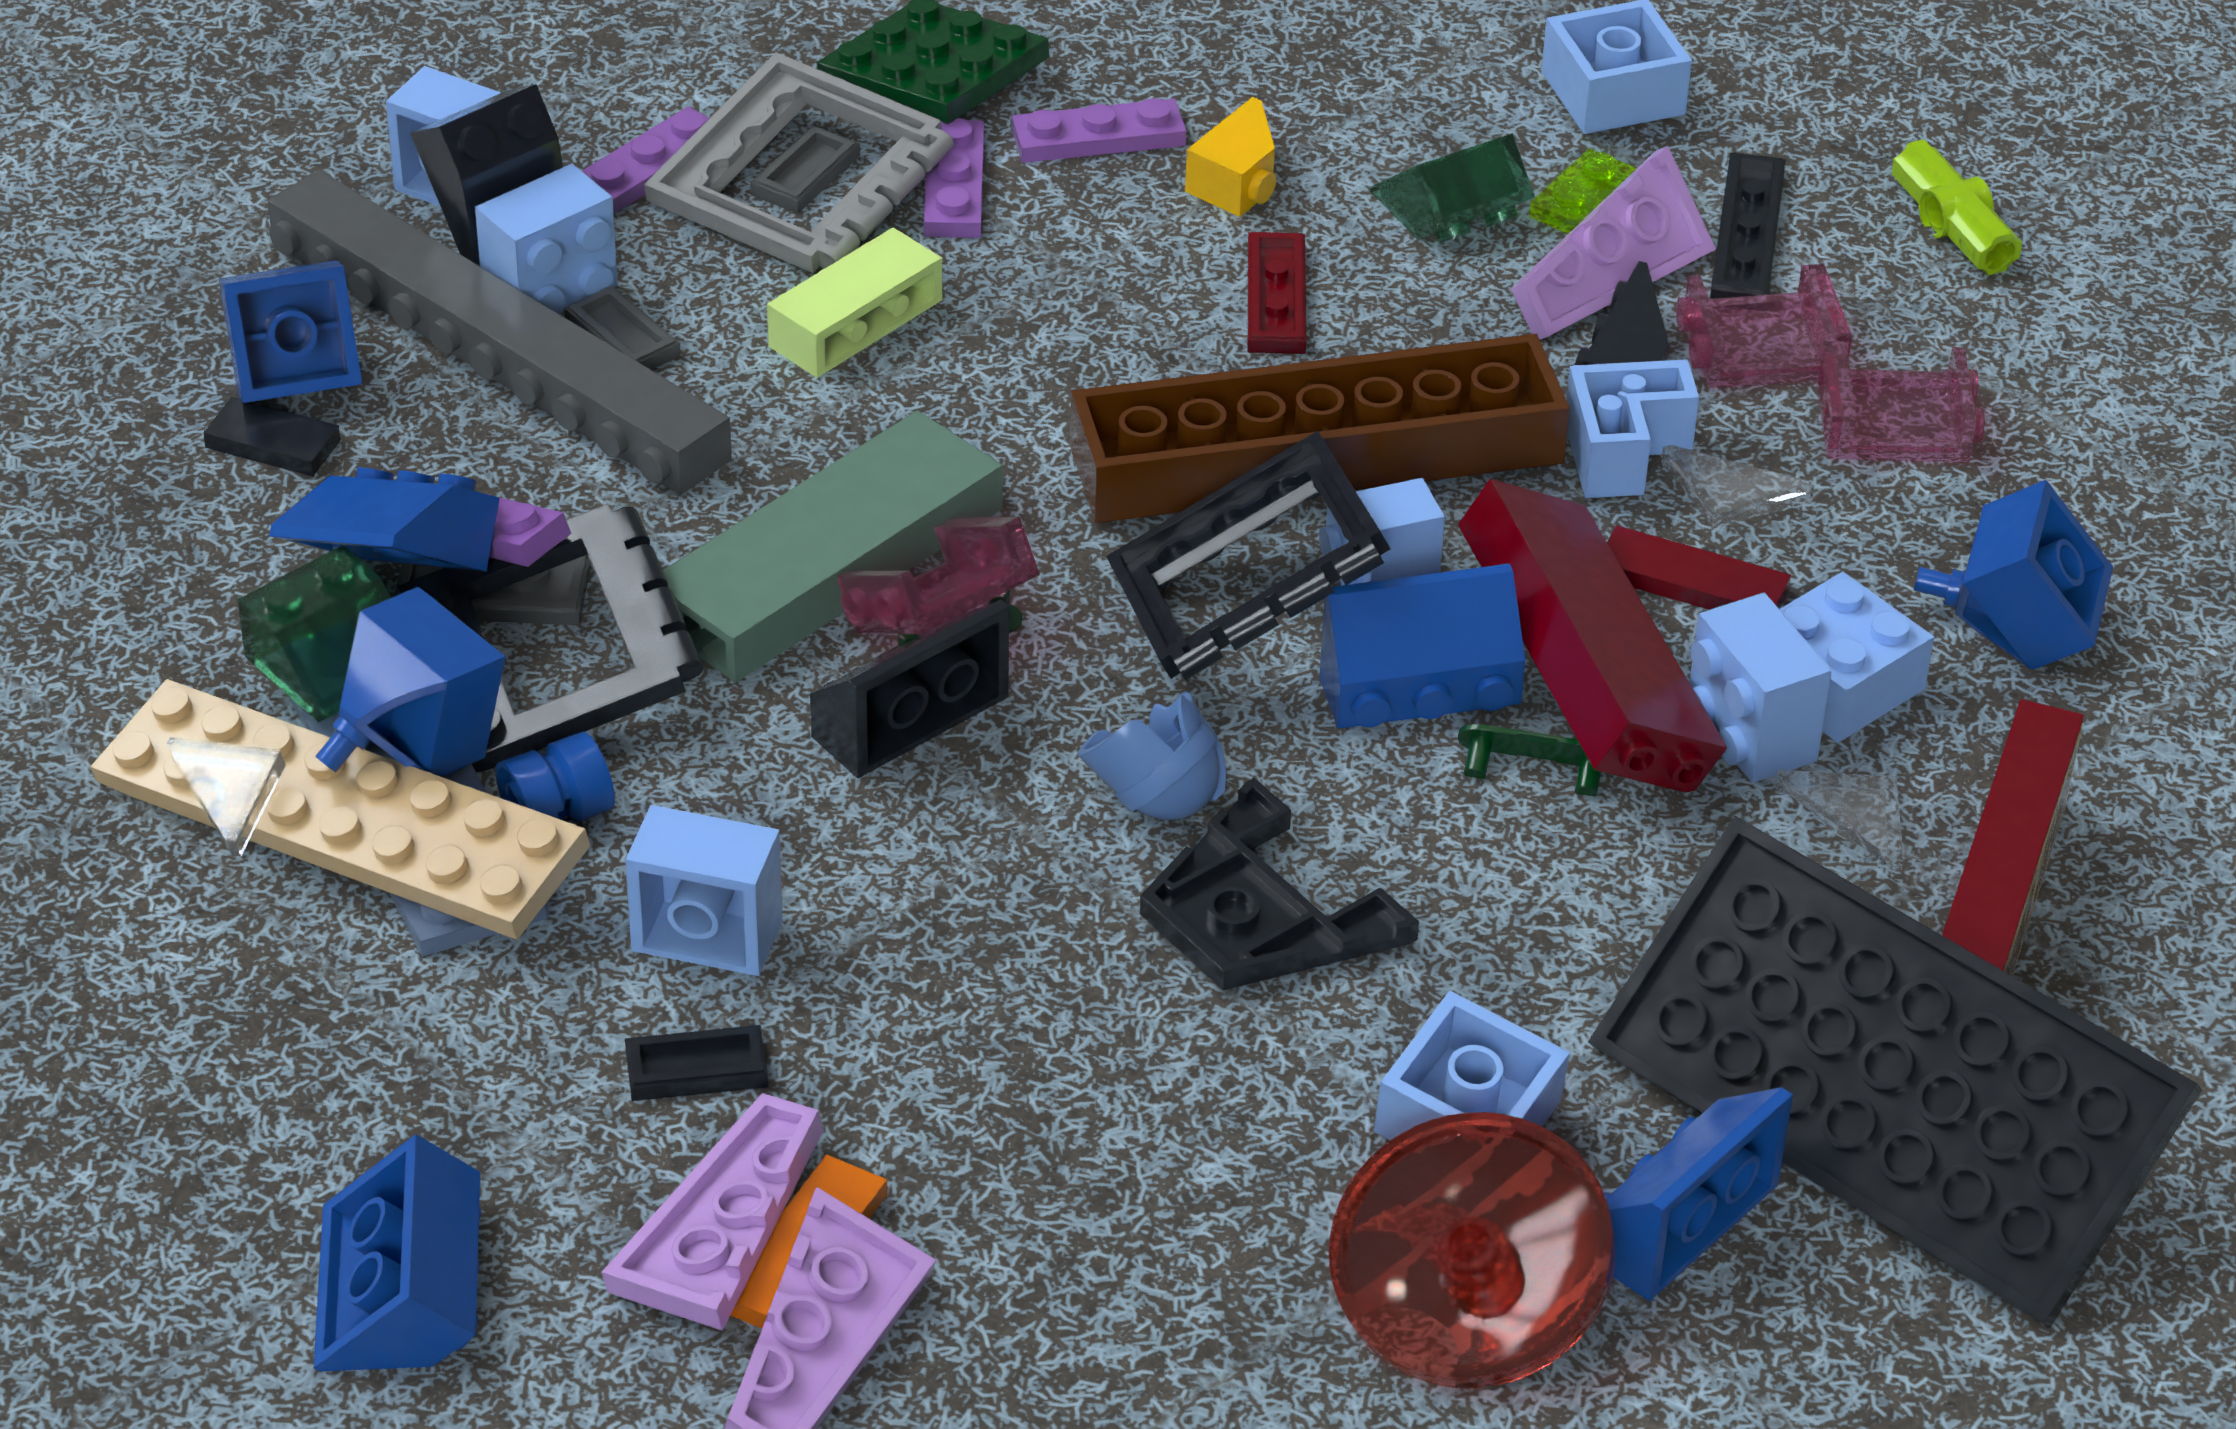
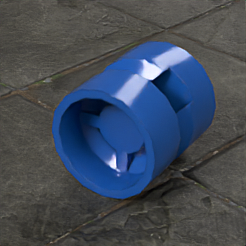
(563, 783)

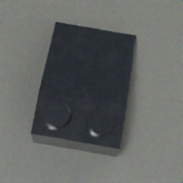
(486, 155)

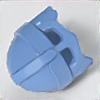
(1161, 767)

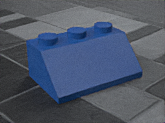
(396, 519)
(1422, 646)
(1697, 1187)
(399, 1263)

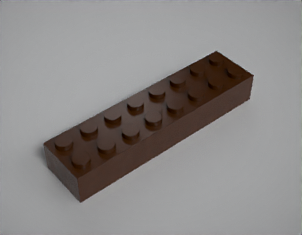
(1381, 415)

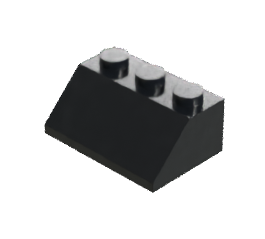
(914, 690)

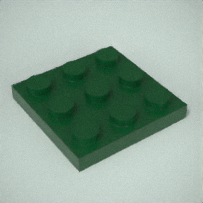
(937, 58)

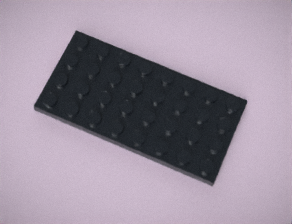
(1912, 1066)

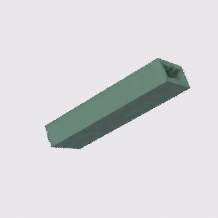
(868, 511)

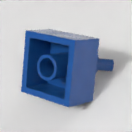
(290, 331)
(2030, 579)
(417, 687)

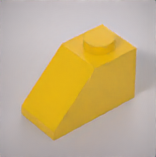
(1234, 161)

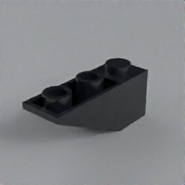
(1633, 326)

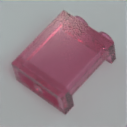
(1762, 335)
(1898, 412)
(981, 563)

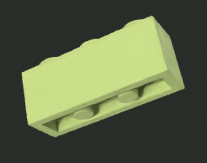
(854, 302)

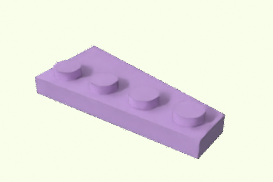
(1641, 220)
(717, 1222)
(827, 1316)

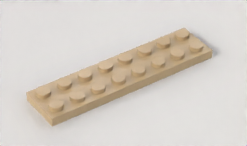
(365, 821)

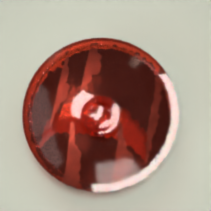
(1472, 1250)

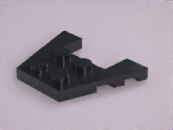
(1247, 920)

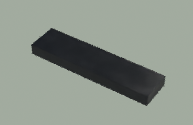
(1748, 226)

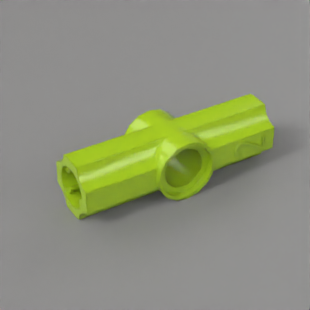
(1956, 207)

